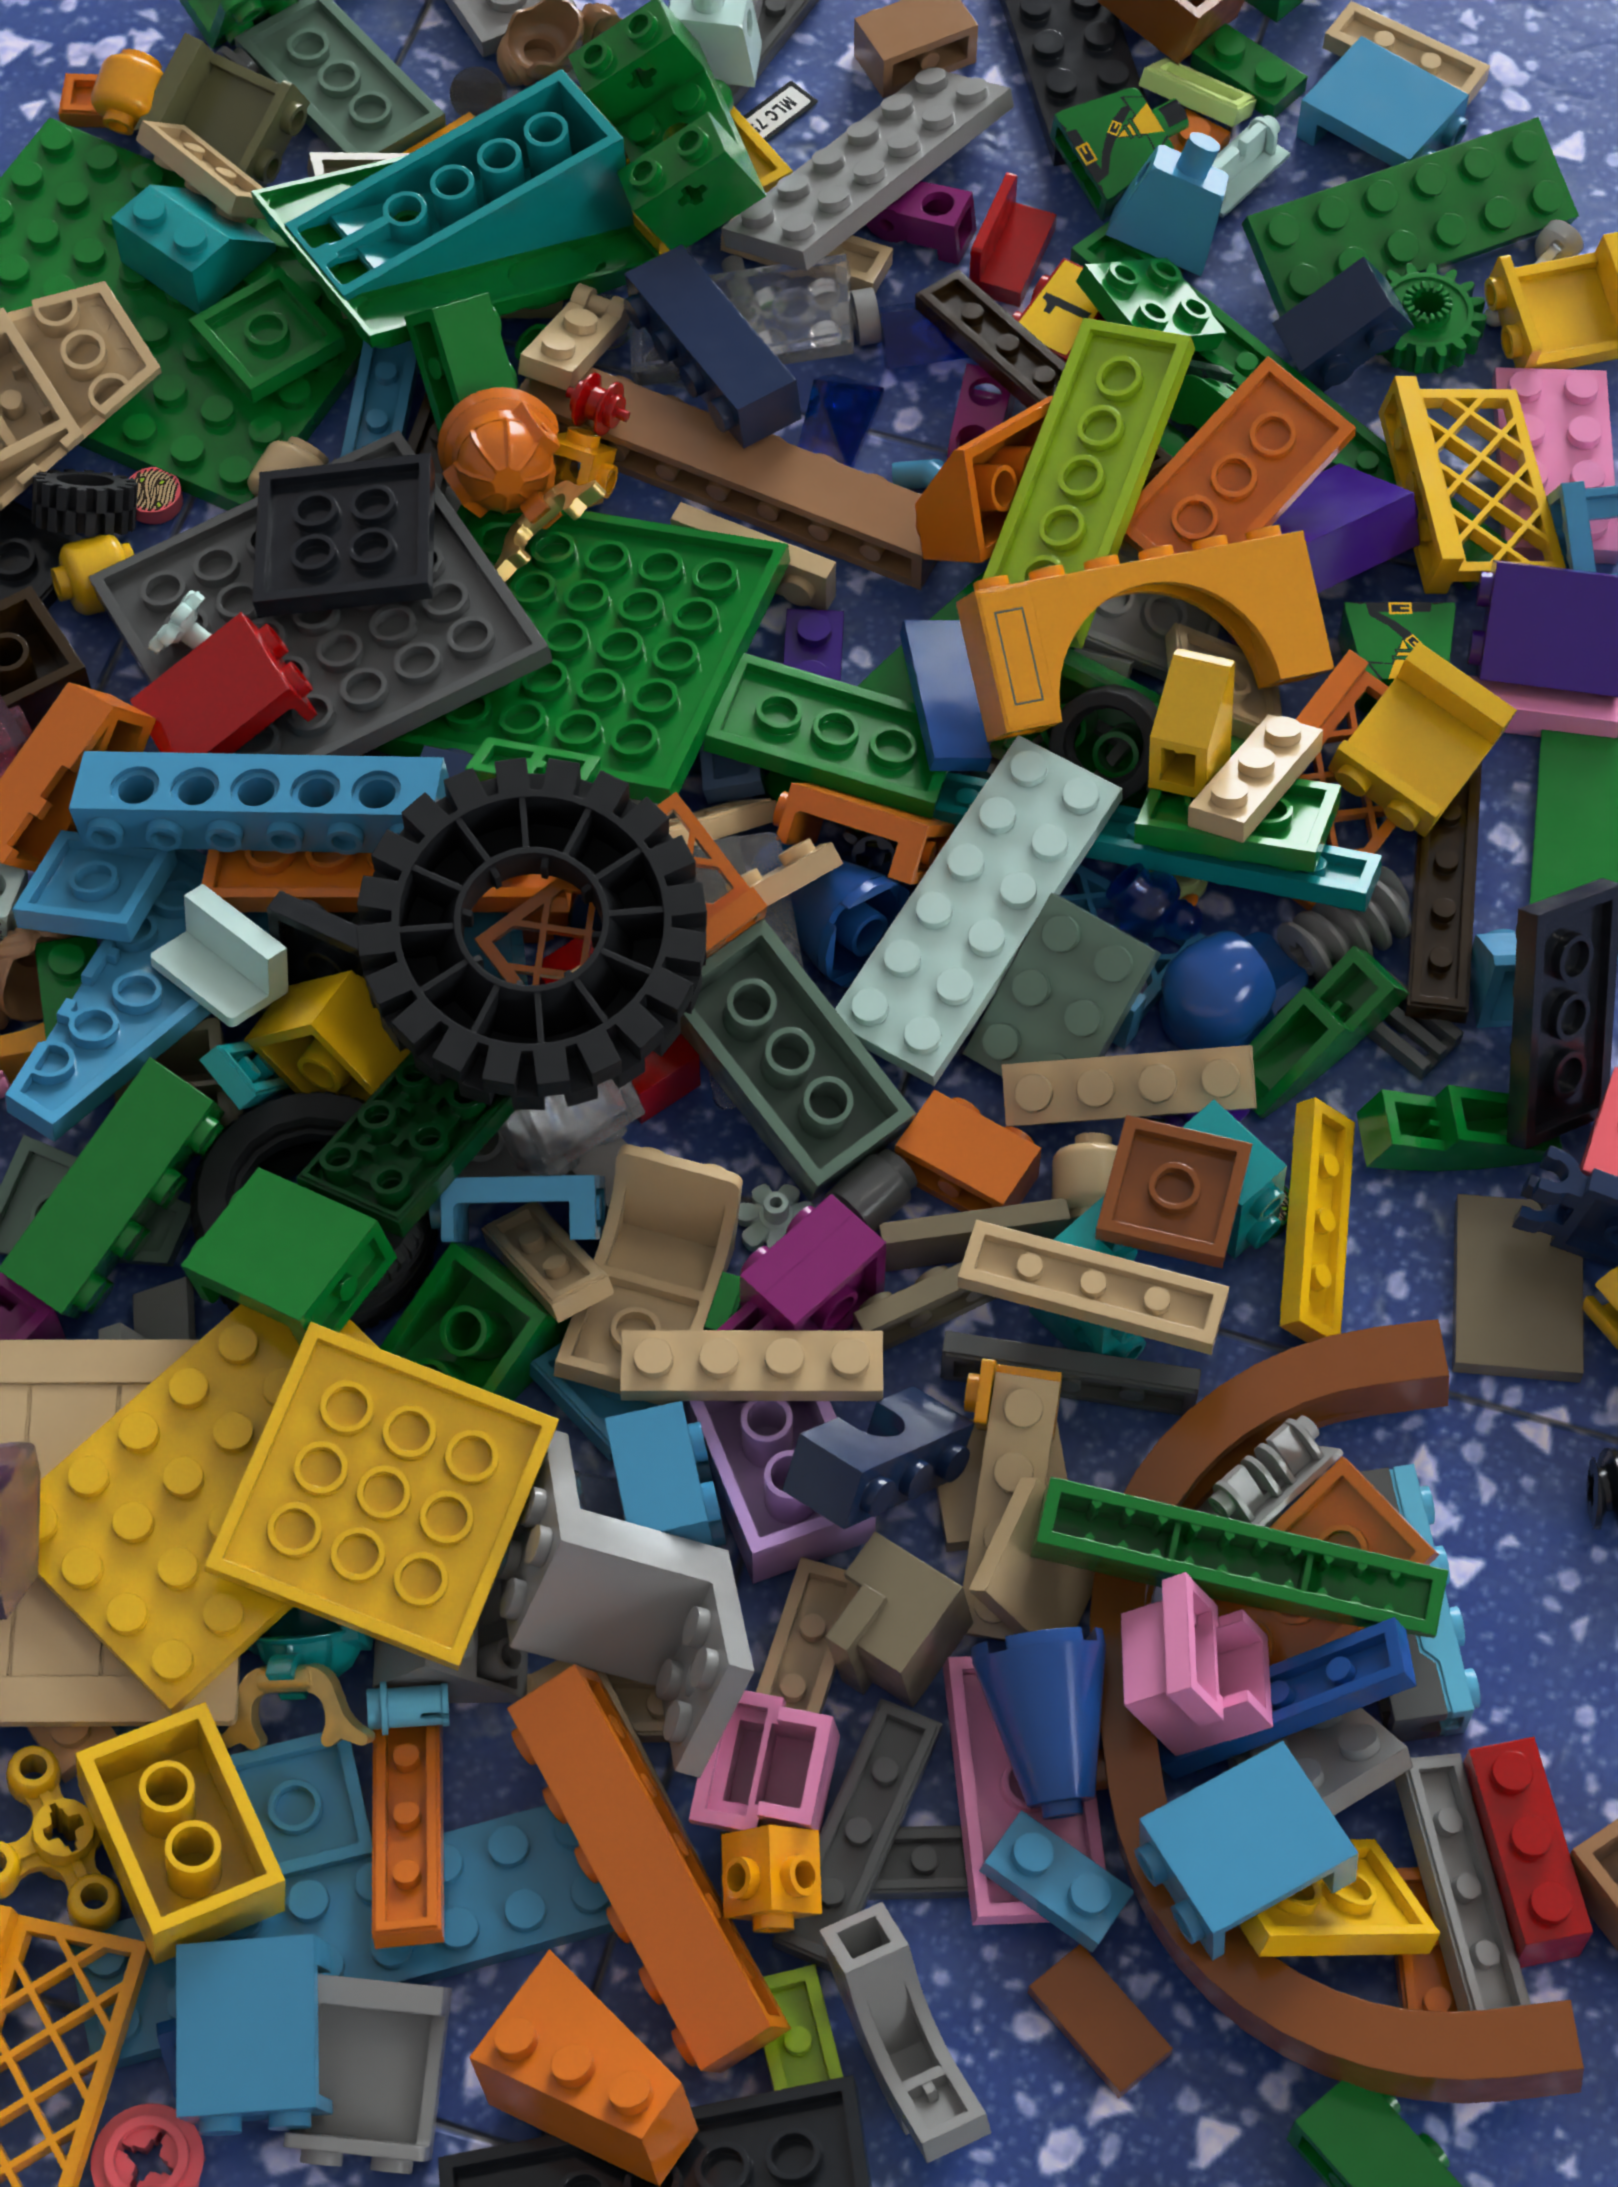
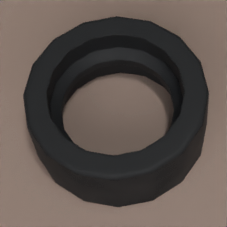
(1102, 697)

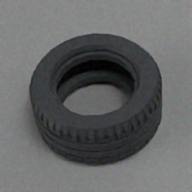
(283, 1140)

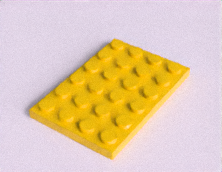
(146, 1498)

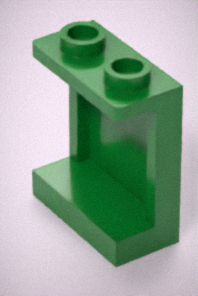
(290, 1255)

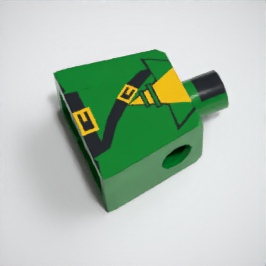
(1112, 140)
(1388, 633)

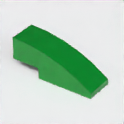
(1321, 1027)
(1441, 1133)

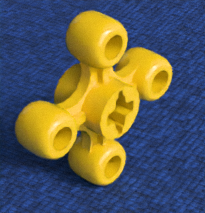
(41, 1853)

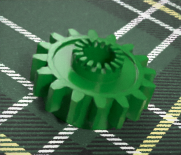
(1444, 320)

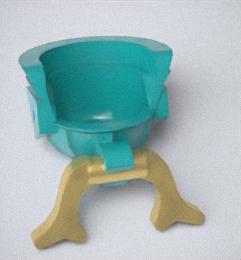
(302, 1658)

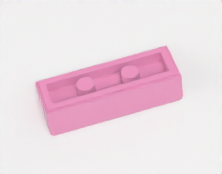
(1556, 710)

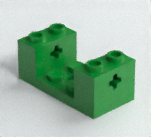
(680, 139)

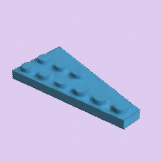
(114, 1019)

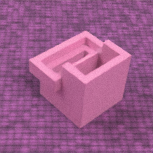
(1192, 1672)
(768, 1768)

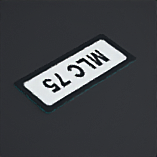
(780, 110)

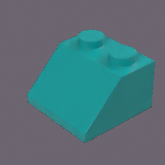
(186, 245)

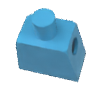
(1173, 204)

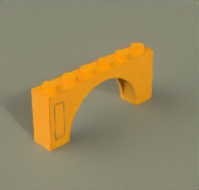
(1252, 587)

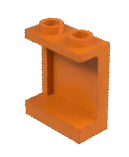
(919, 838)

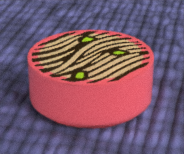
(157, 496)

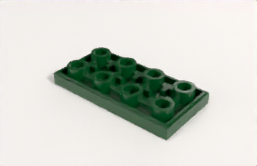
(404, 1147)

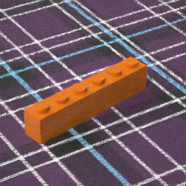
(647, 1871)

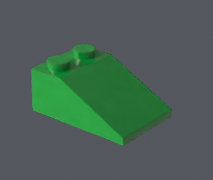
(475, 1324)

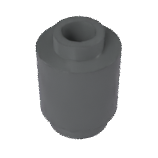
(876, 1187)

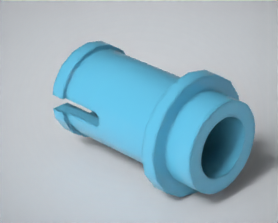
(407, 1706)

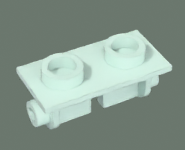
(1250, 160)

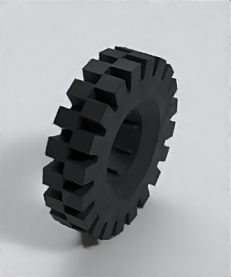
(551, 1034)

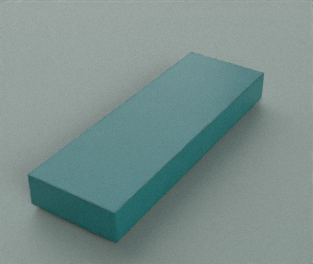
(244, 1074)

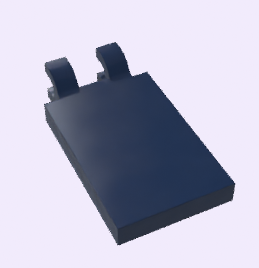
(1576, 1211)

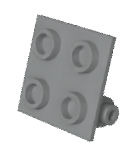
(1280, 1473)

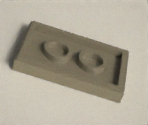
(1513, 1296)

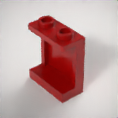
(225, 691)

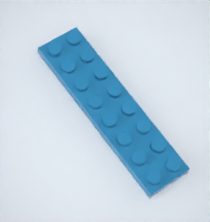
(506, 1896)

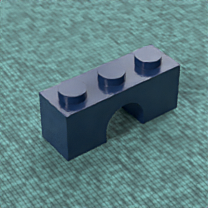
(859, 1475)

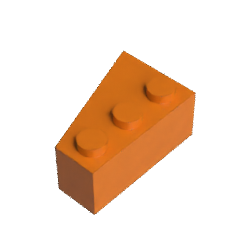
(45, 770)

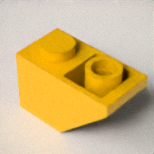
(1192, 723)

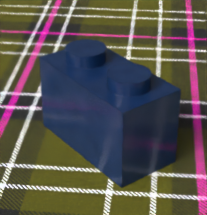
(1343, 325)

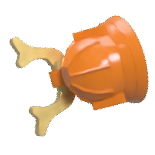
(501, 459)

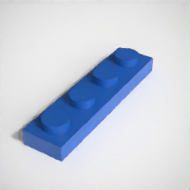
(1318, 1688)

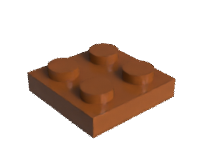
(1173, 1191)

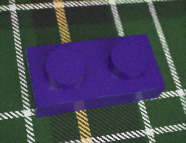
(815, 641)

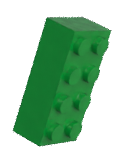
(113, 1191)

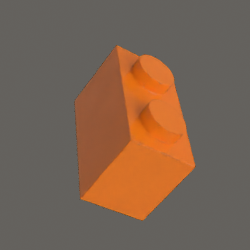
(968, 1156)

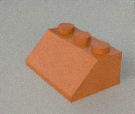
(974, 489)

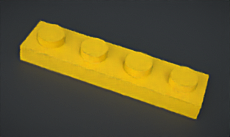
(1317, 1221)

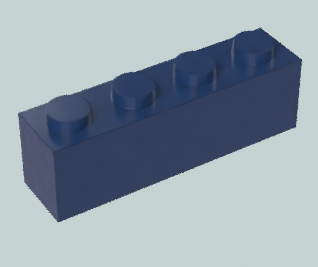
(712, 347)

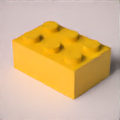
(180, 1832)

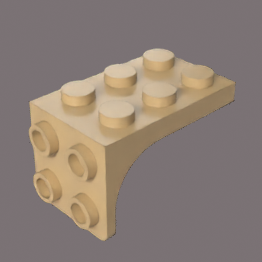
(664, 1253)

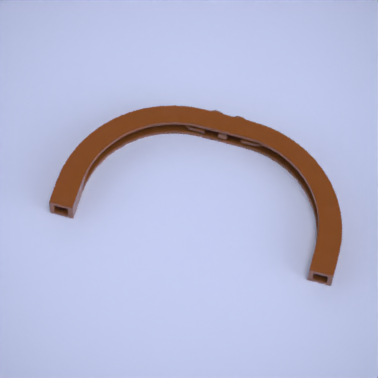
(1346, 2038)

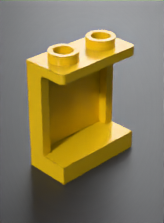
(1558, 309)

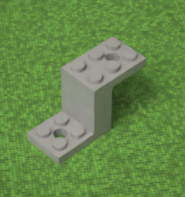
(628, 1607)

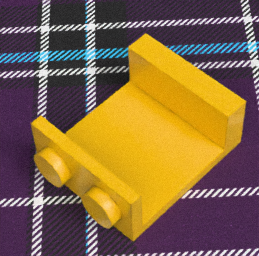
(1421, 741)

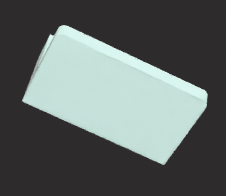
(223, 959)

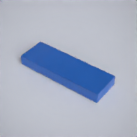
(945, 695)

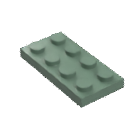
(352, 86)

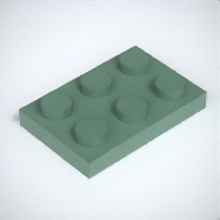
(1062, 990)

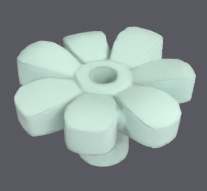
(182, 625)
(769, 1215)

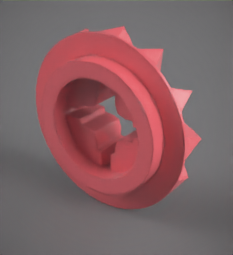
(139, 2131)

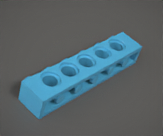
(247, 800)

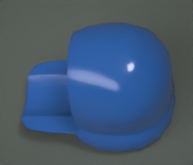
(1226, 989)

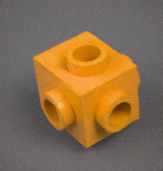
(595, 459)
(771, 1876)

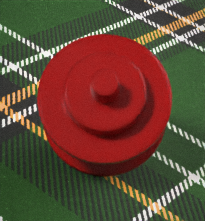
(597, 404)

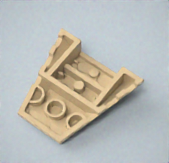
(62, 376)

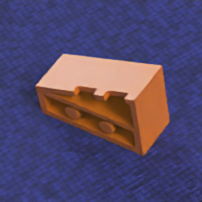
(583, 2076)

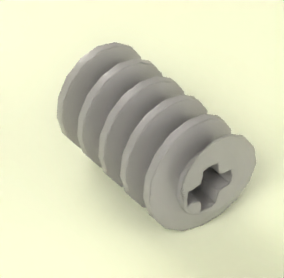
(1327, 933)

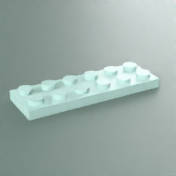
(976, 908)

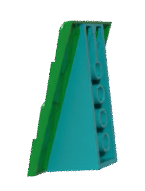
(497, 206)

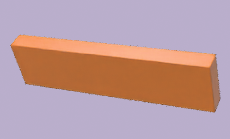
(407, 1837)

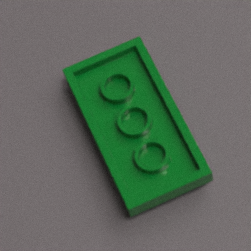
(825, 735)

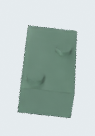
(791, 1062)

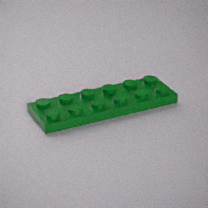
(1414, 213)

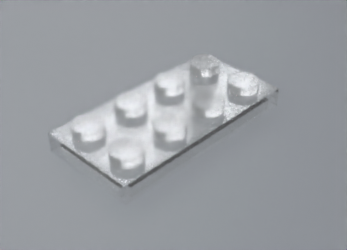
(791, 309)

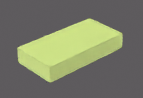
(1198, 91)

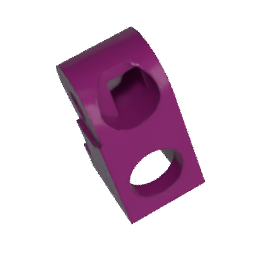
(930, 218)
(978, 409)

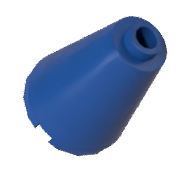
(845, 918)
(1048, 1712)

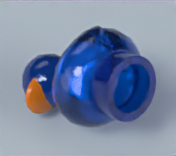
(1152, 900)

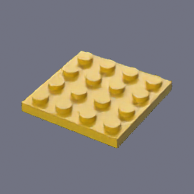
(382, 1496)

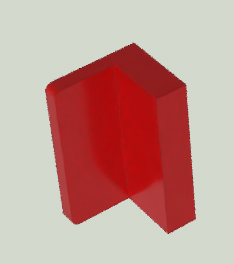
(1010, 245)

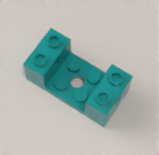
(1253, 1225)

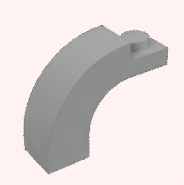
(899, 2033)

